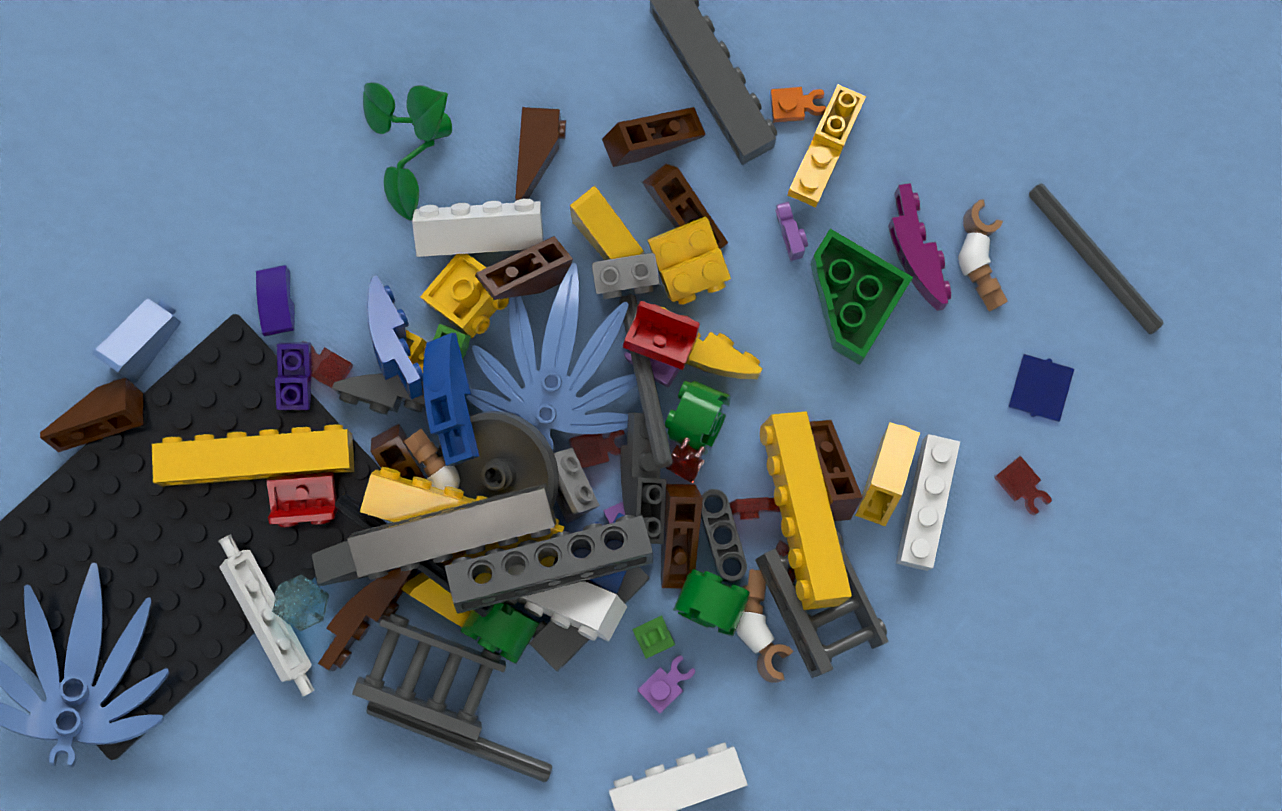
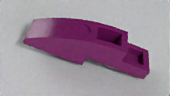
(918, 259)

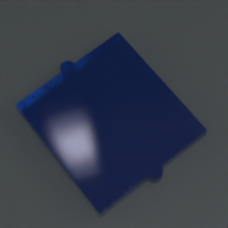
(1041, 388)

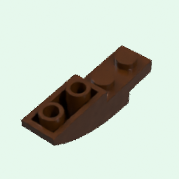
(351, 621)

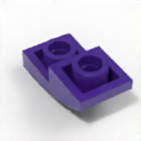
(274, 301)
(294, 376)

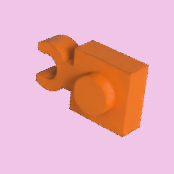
(790, 104)

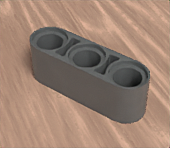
(725, 520)

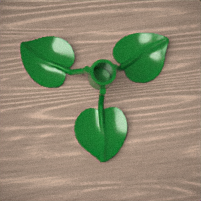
(430, 123)

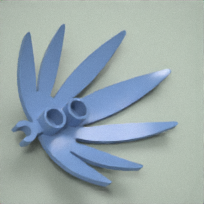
(550, 393)
(74, 705)

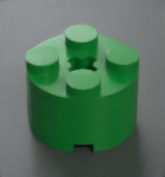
(697, 415)
(711, 602)
(501, 629)

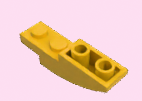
(826, 146)
(720, 358)

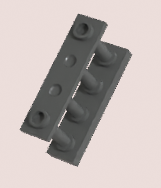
(804, 626)
(434, 709)

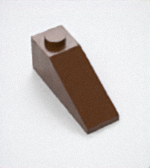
(651, 135)
(538, 145)
(678, 199)
(527, 271)
(98, 415)
(393, 453)
(837, 474)
(681, 534)

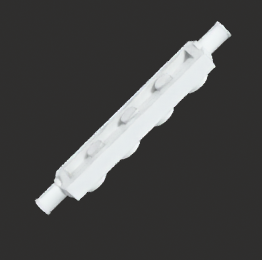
(257, 604)

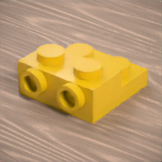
(689, 261)
(462, 297)

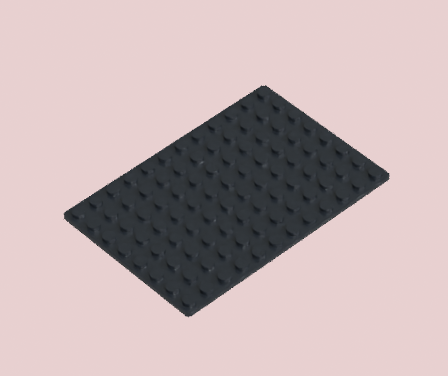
(166, 537)

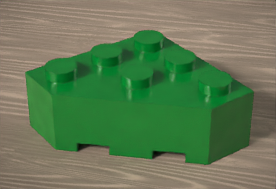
(855, 293)

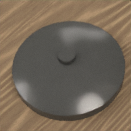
(510, 459)

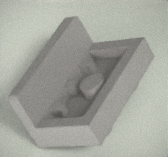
(625, 273)
(574, 491)

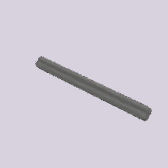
(1096, 258)
(648, 395)
(481, 748)

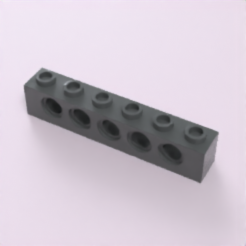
(538, 578)

